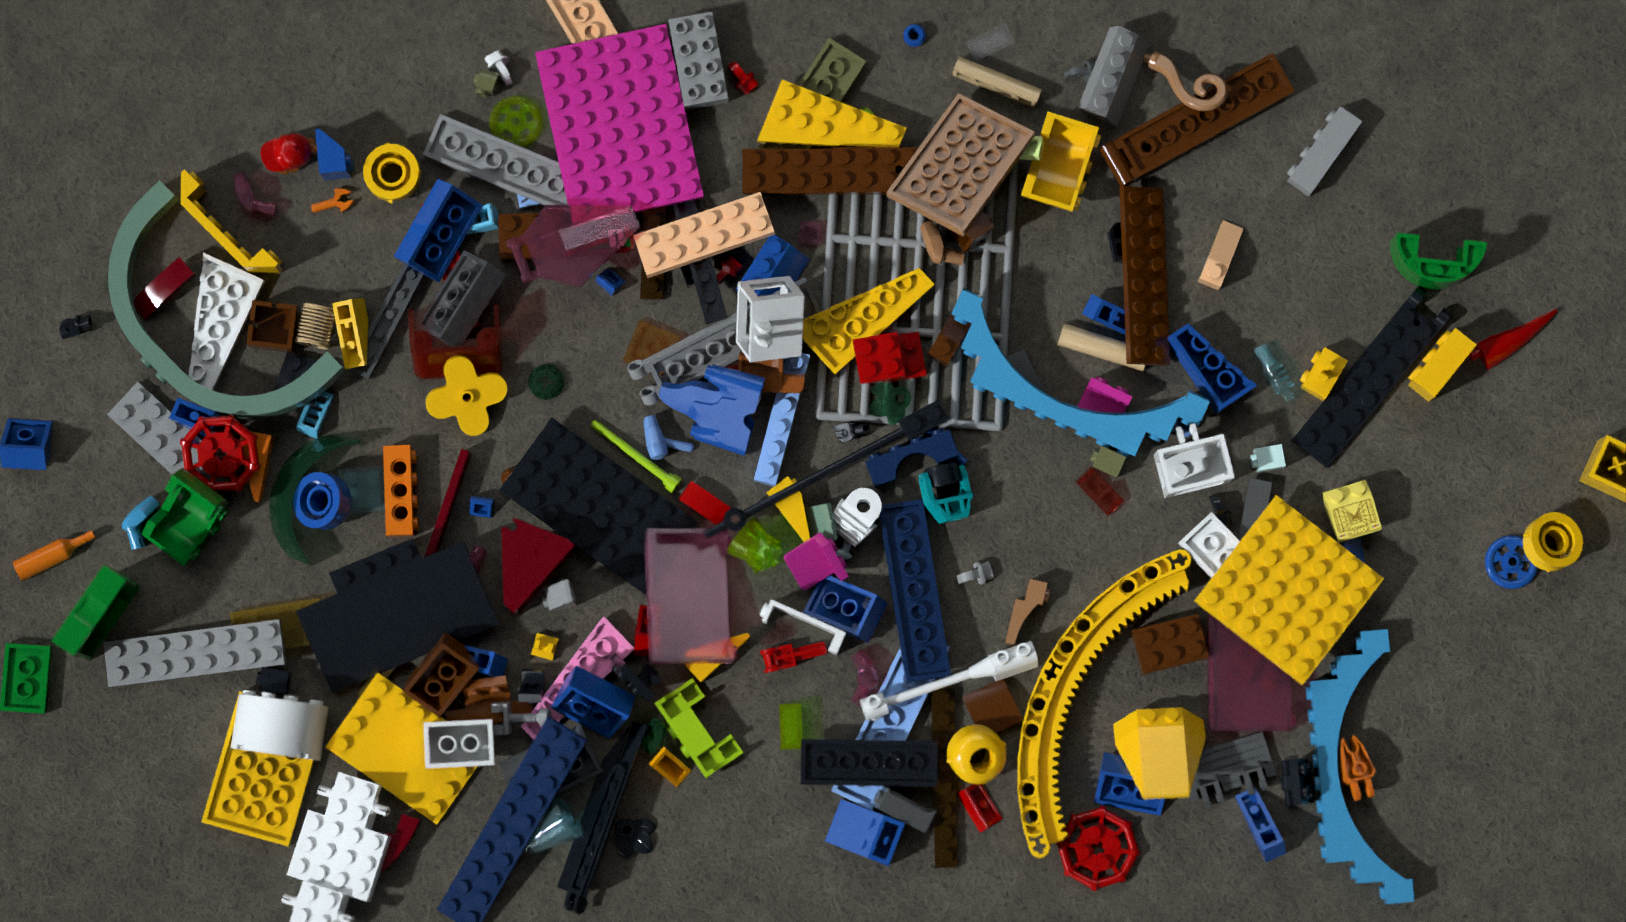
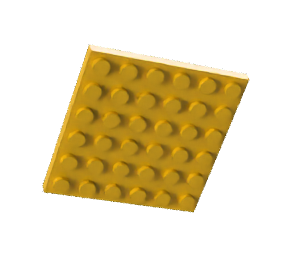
(1289, 590)

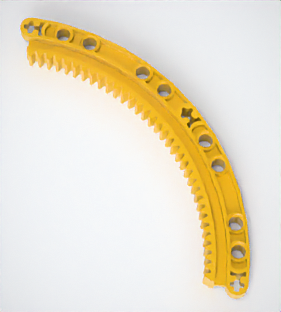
(1105, 617)

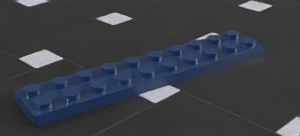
(512, 823)

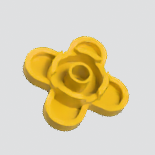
(462, 379)

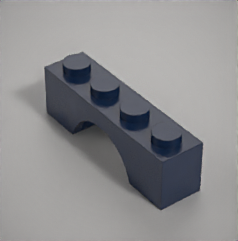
(884, 467)

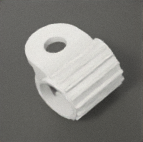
(852, 523)

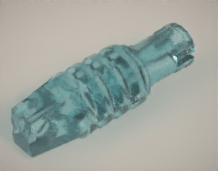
(1275, 373)

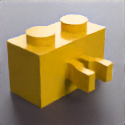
(1323, 373)

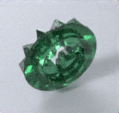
(552, 389)
(655, 736)

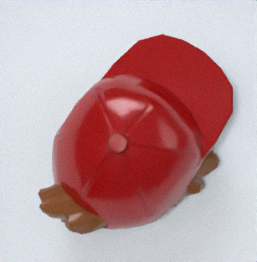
(287, 153)

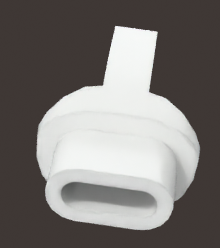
(497, 62)

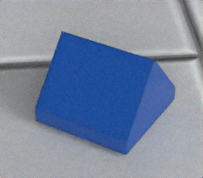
(609, 281)
(481, 506)

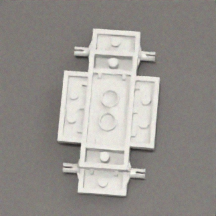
(338, 852)

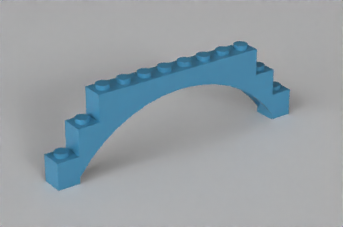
(1119, 430)
(1327, 709)

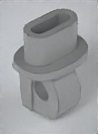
(981, 571)

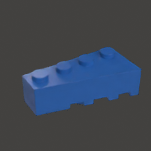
(1209, 369)

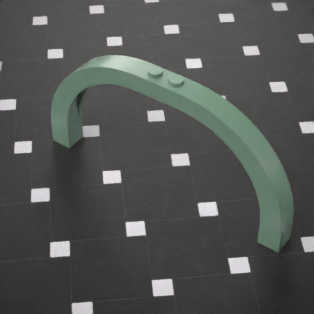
(120, 272)

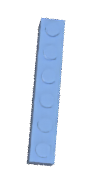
(780, 426)

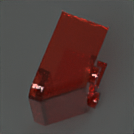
(430, 361)

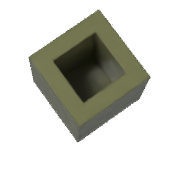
(1107, 461)

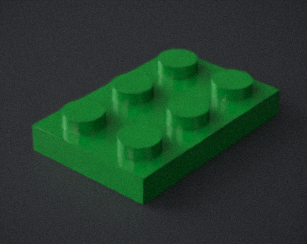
(25, 678)

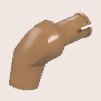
(936, 248)

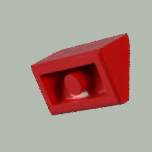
(979, 806)

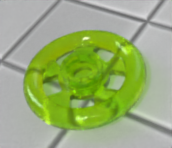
(526, 106)

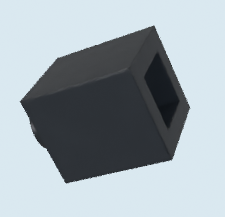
(273, 680)

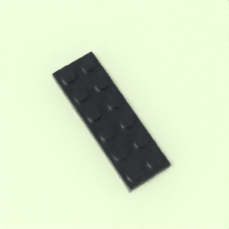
(869, 762)

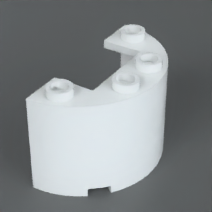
(279, 725)

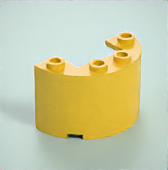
(1063, 162)

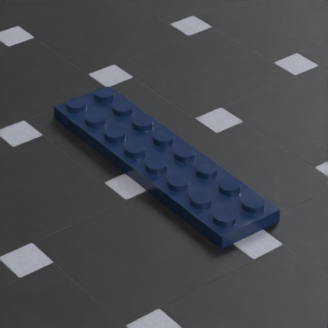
(914, 591)

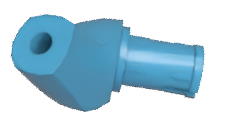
(137, 517)

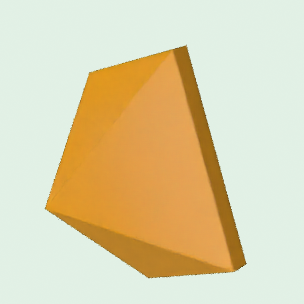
(670, 767)

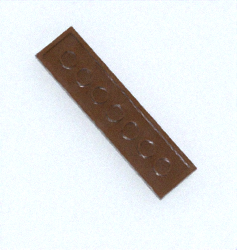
(1144, 276)

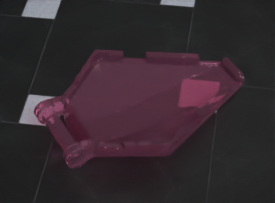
(573, 241)

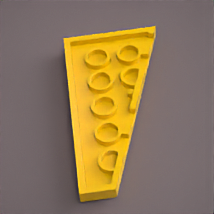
(817, 120)
(864, 315)

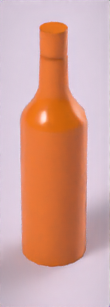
(49, 555)

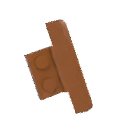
(773, 371)
(480, 695)

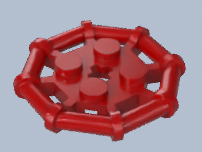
(228, 443)
(1101, 861)

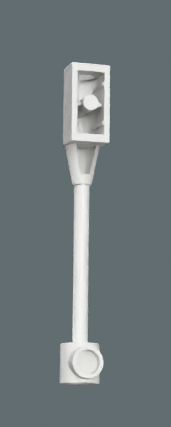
(999, 665)

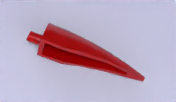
(1502, 345)

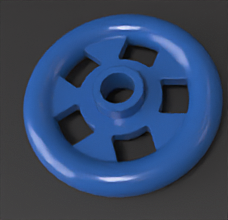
(1501, 578)

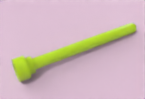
(669, 480)

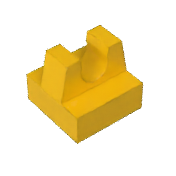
(544, 646)

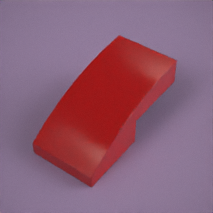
(704, 503)

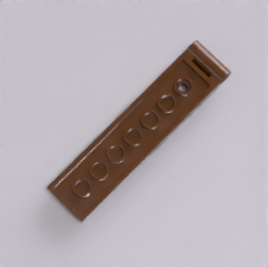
(1184, 128)
(822, 170)

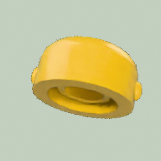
(386, 155)
(1565, 533)
(969, 740)

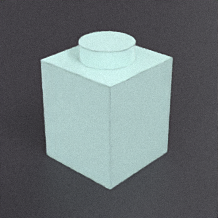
(1268, 458)

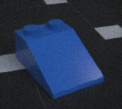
(846, 607)

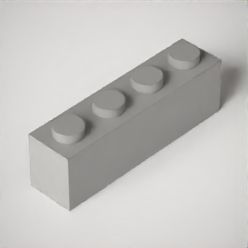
(1324, 151)

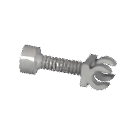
(506, 728)

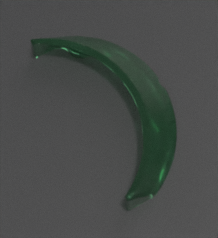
(287, 482)

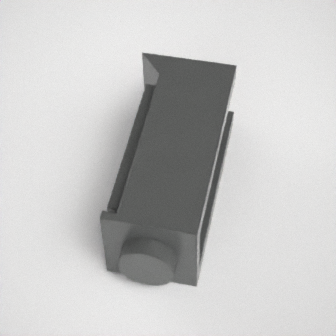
(903, 809)

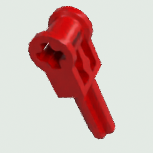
(786, 656)

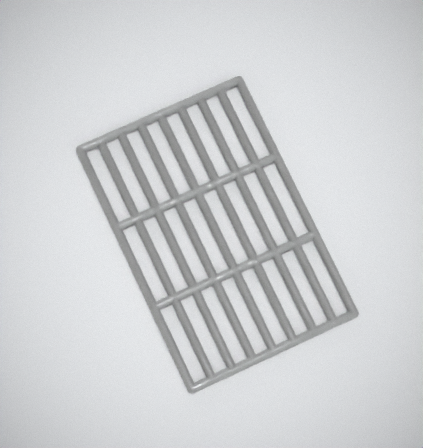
(919, 245)

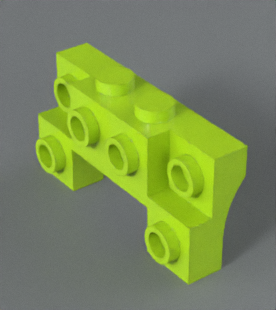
(692, 734)

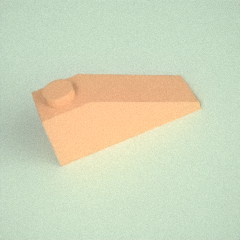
(1220, 255)

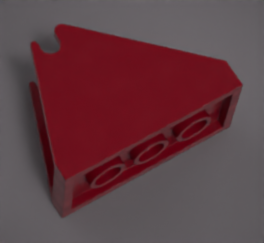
(529, 561)

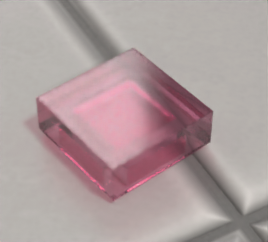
(810, 233)

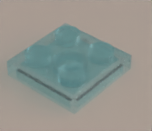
(365, 487)

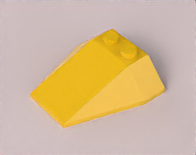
(1161, 750)

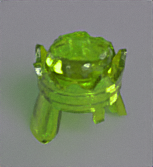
(756, 547)

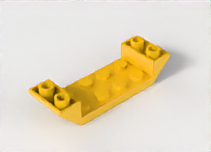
(190, 192)

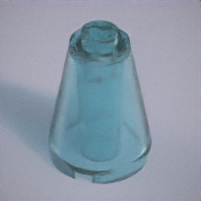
(555, 828)

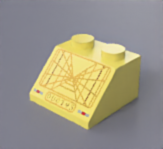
(1351, 511)

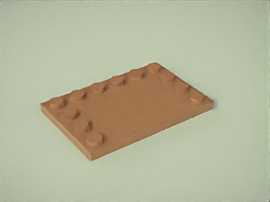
(960, 164)

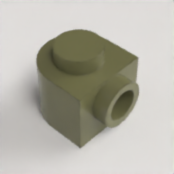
(486, 82)

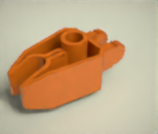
(1355, 767)

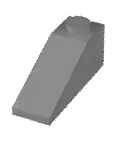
(559, 596)

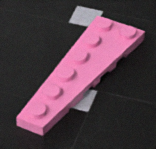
(592, 656)

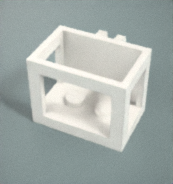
(774, 319)
(1193, 464)

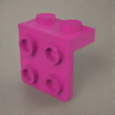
(1104, 398)
(815, 561)

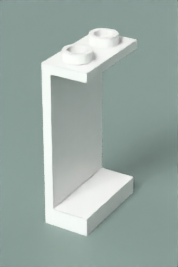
(839, 635)

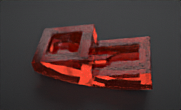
(1099, 491)

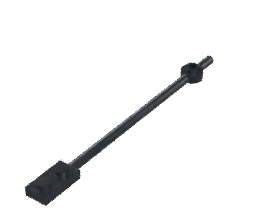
(910, 426)

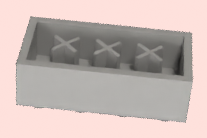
(698, 61)

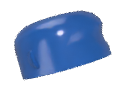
(309, 498)

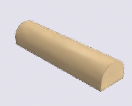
(996, 82)
(1095, 345)

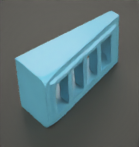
(485, 225)
(308, 430)

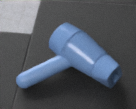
(657, 444)

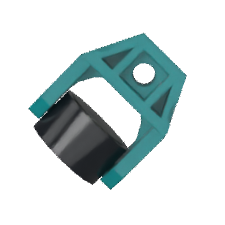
(942, 476)

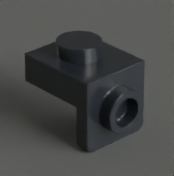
(532, 686)

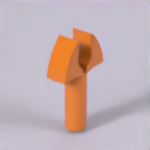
(323, 205)

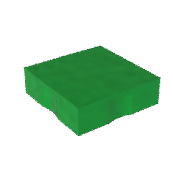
(96, 613)

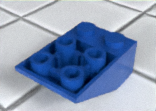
(864, 832)

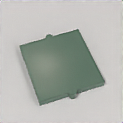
(821, 520)

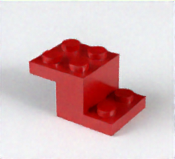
(889, 357)

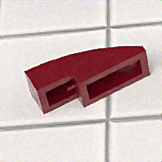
(163, 288)
(398, 843)

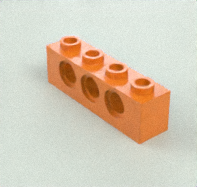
(392, 456)

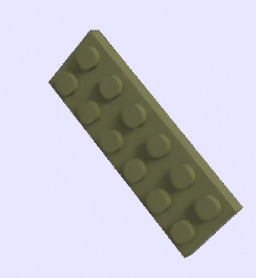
(828, 75)

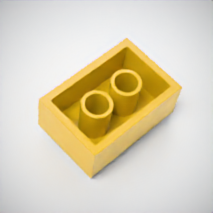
(1440, 363)

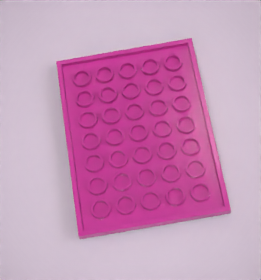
(620, 121)

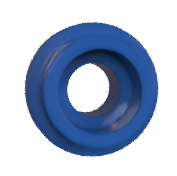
(914, 28)

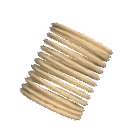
(307, 326)

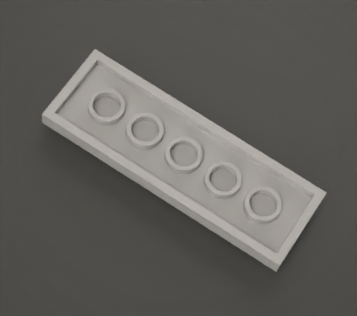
(150, 427)

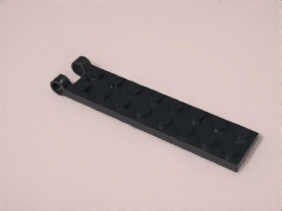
(1369, 381)

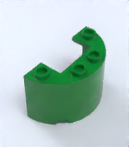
(1434, 273)
(186, 517)

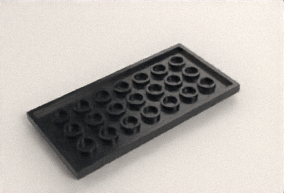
(591, 501)

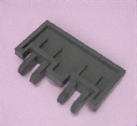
(1228, 762)

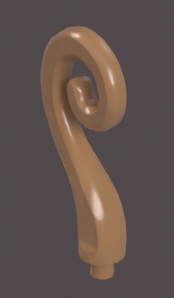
(1165, 66)

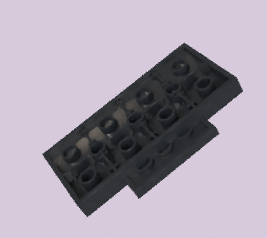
(394, 610)

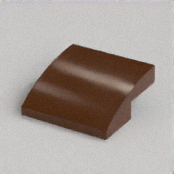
(993, 707)

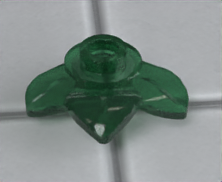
(886, 402)

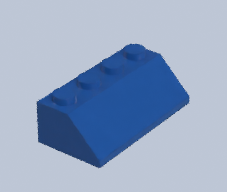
(438, 230)

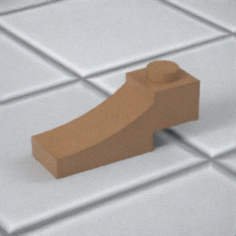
(1035, 595)

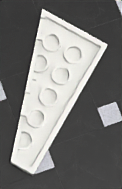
(220, 317)

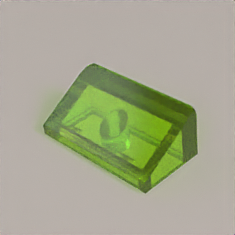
(790, 725)

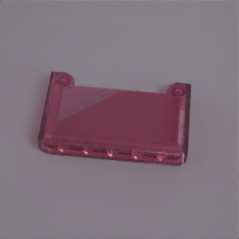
(687, 597)
(1244, 686)

